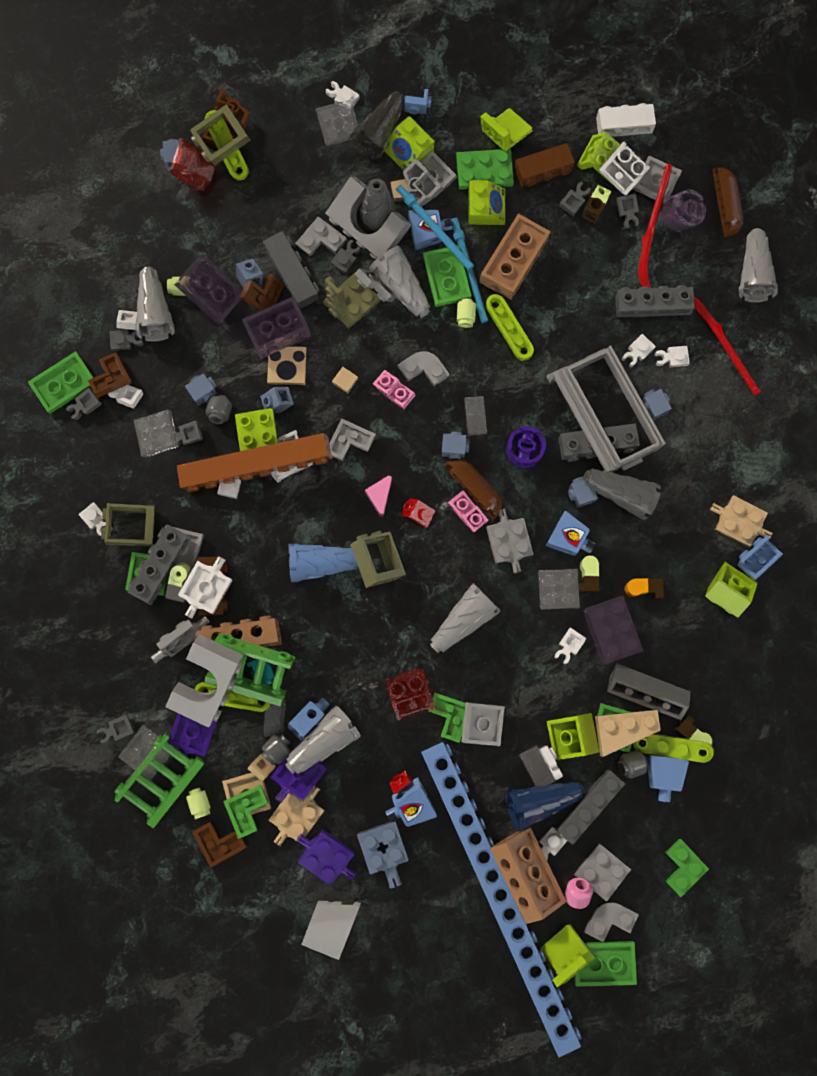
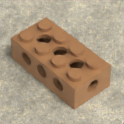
(512, 245)
(269, 637)
(528, 875)

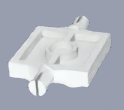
(205, 587)

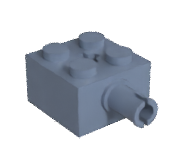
(379, 860)

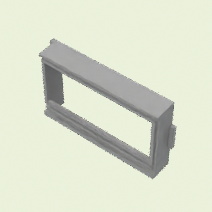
(588, 419)

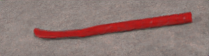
(647, 238)
(717, 329)

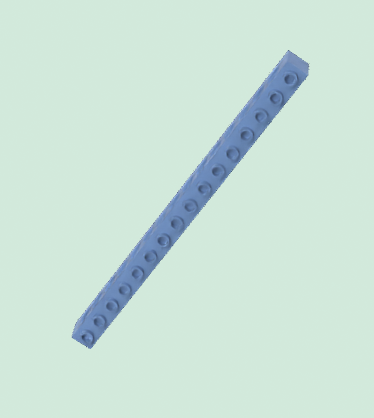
(563, 1042)

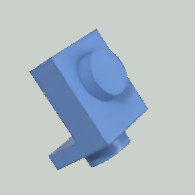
(416, 104)

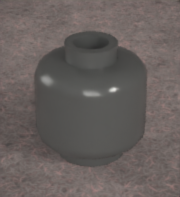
(218, 409)
(276, 749)
(633, 764)

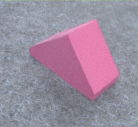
(379, 494)

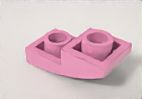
(393, 389)
(467, 511)

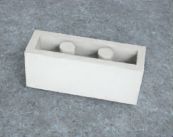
(626, 120)

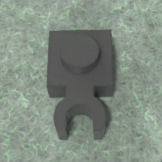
(574, 200)
(628, 207)
(345, 259)
(122, 340)
(86, 403)
(189, 433)
(118, 729)

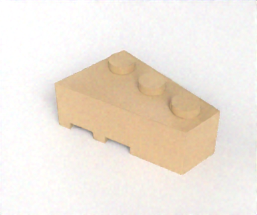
(624, 729)

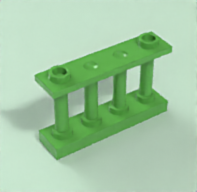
(255, 688)
(166, 797)

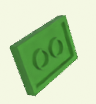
(485, 165)
(446, 277)
(61, 382)
(612, 965)

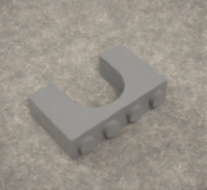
(344, 213)
(223, 665)

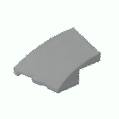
(428, 178)
(330, 927)

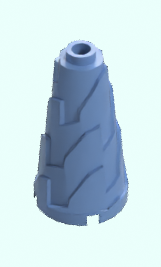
(317, 561)

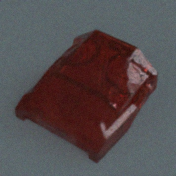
(190, 166)
(409, 693)

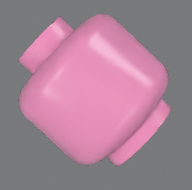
(578, 893)

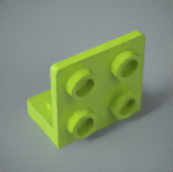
(505, 129)
(598, 152)
(256, 429)
(566, 954)

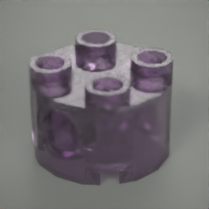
(683, 210)

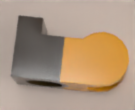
(645, 586)

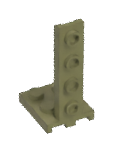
(349, 300)

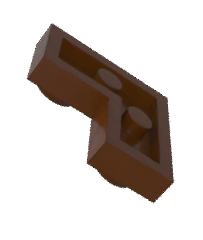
(263, 297)
(113, 378)
(217, 849)

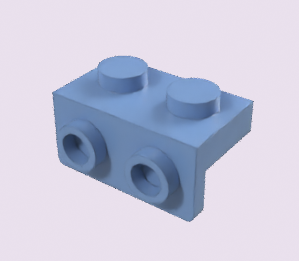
(759, 558)

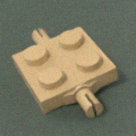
(741, 521)
(296, 817)

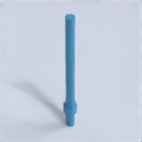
(411, 201)
(459, 238)

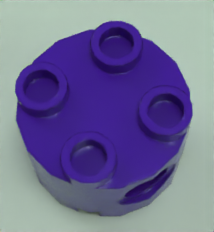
(525, 447)

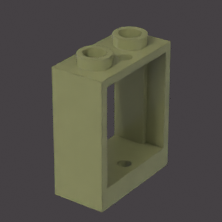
(229, 148)
(107, 515)
(388, 552)

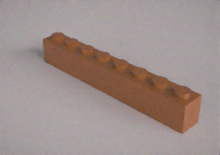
(253, 462)

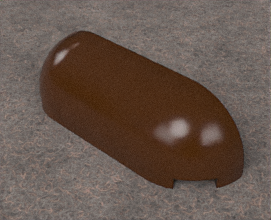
(728, 201)
(475, 486)

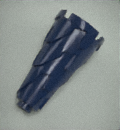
(539, 802)

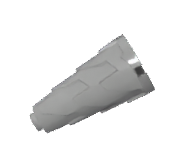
(758, 273)
(396, 274)
(153, 315)
(465, 618)
(327, 737)

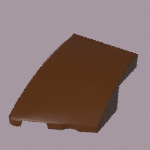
(239, 112)

